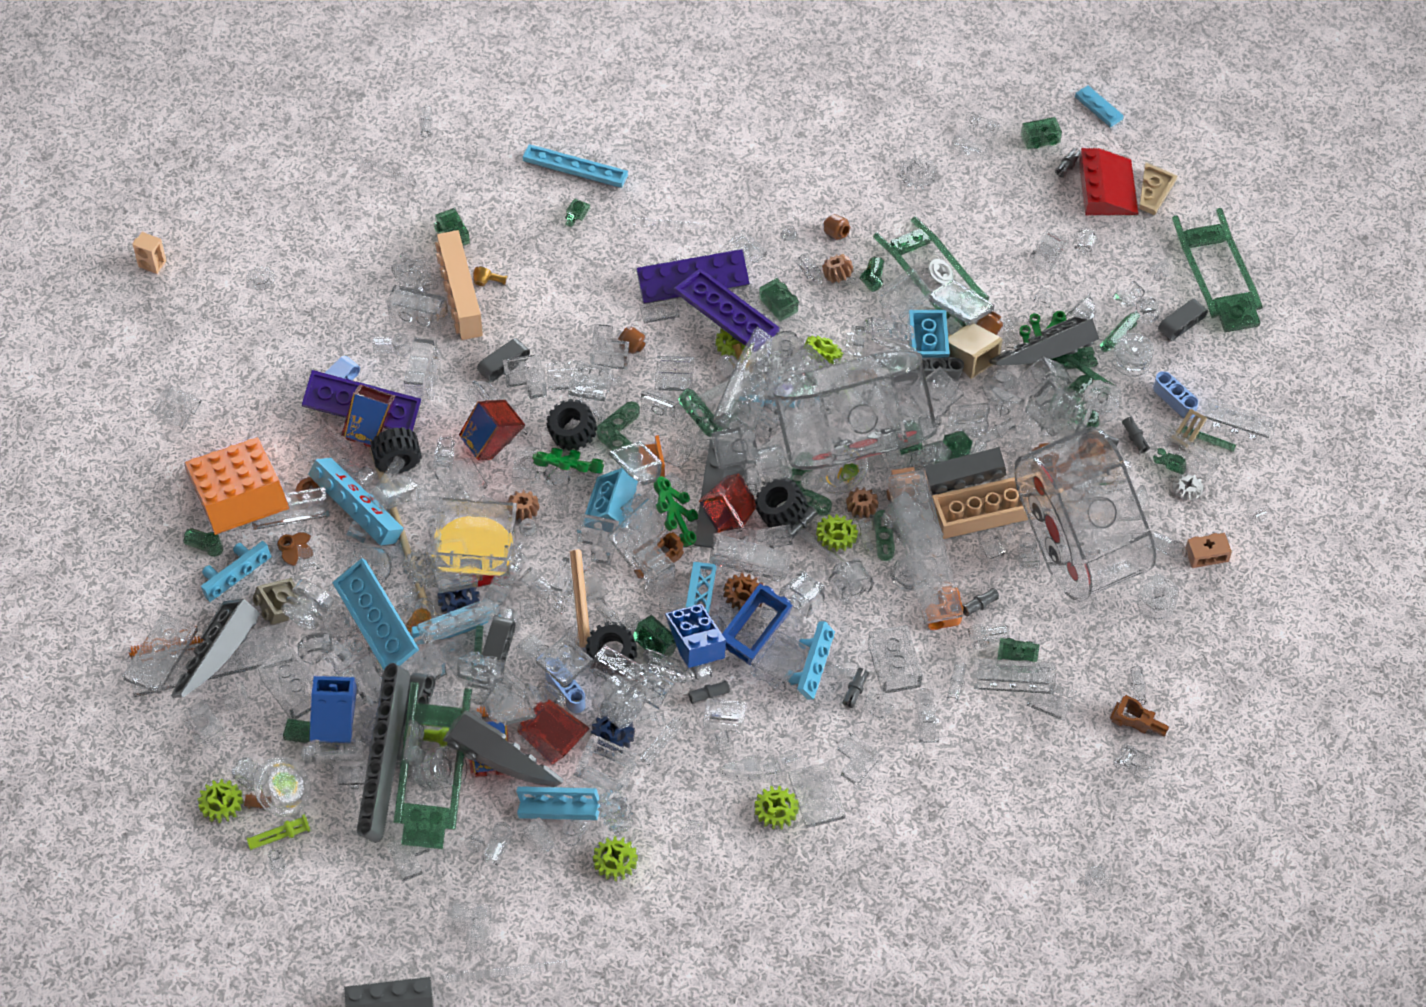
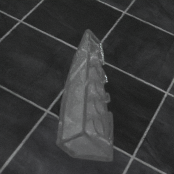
(744, 393)

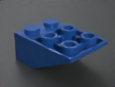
(696, 635)
(332, 709)

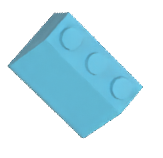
(929, 333)
(610, 494)

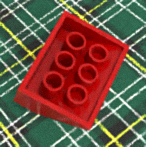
(1107, 183)

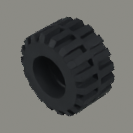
(562, 416)
(394, 443)
(776, 493)
(612, 633)

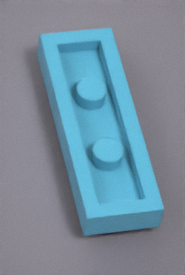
(1099, 106)

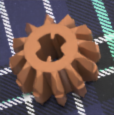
(837, 268)
(862, 502)
(526, 504)

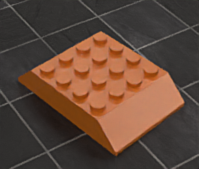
(236, 485)

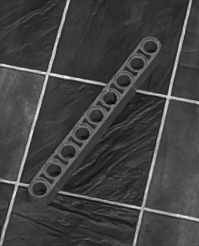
(383, 753)

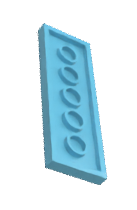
(375, 615)

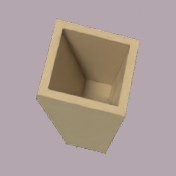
(975, 348)

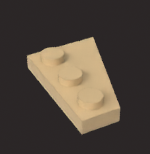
(1155, 188)

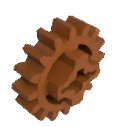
(743, 589)

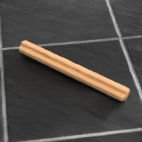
(580, 597)

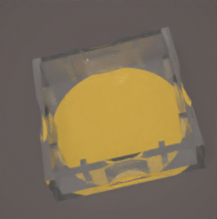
(474, 536)

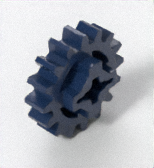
(460, 603)
(622, 737)

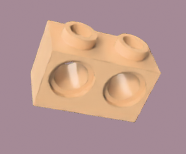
(149, 252)

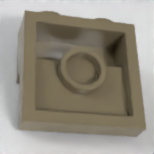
(272, 597)

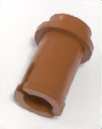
(251, 801)

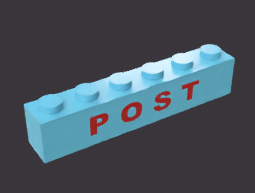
(355, 501)

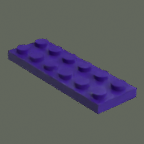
(659, 280)
(723, 307)
(334, 395)

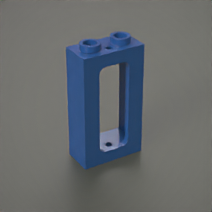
(761, 594)

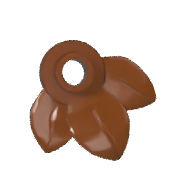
(290, 552)

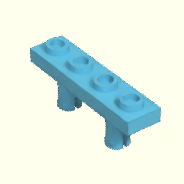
(228, 577)
(815, 662)

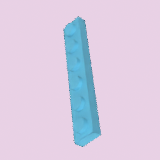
(575, 166)

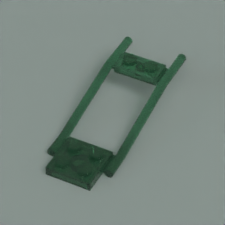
(917, 239)
(1236, 310)
(426, 824)

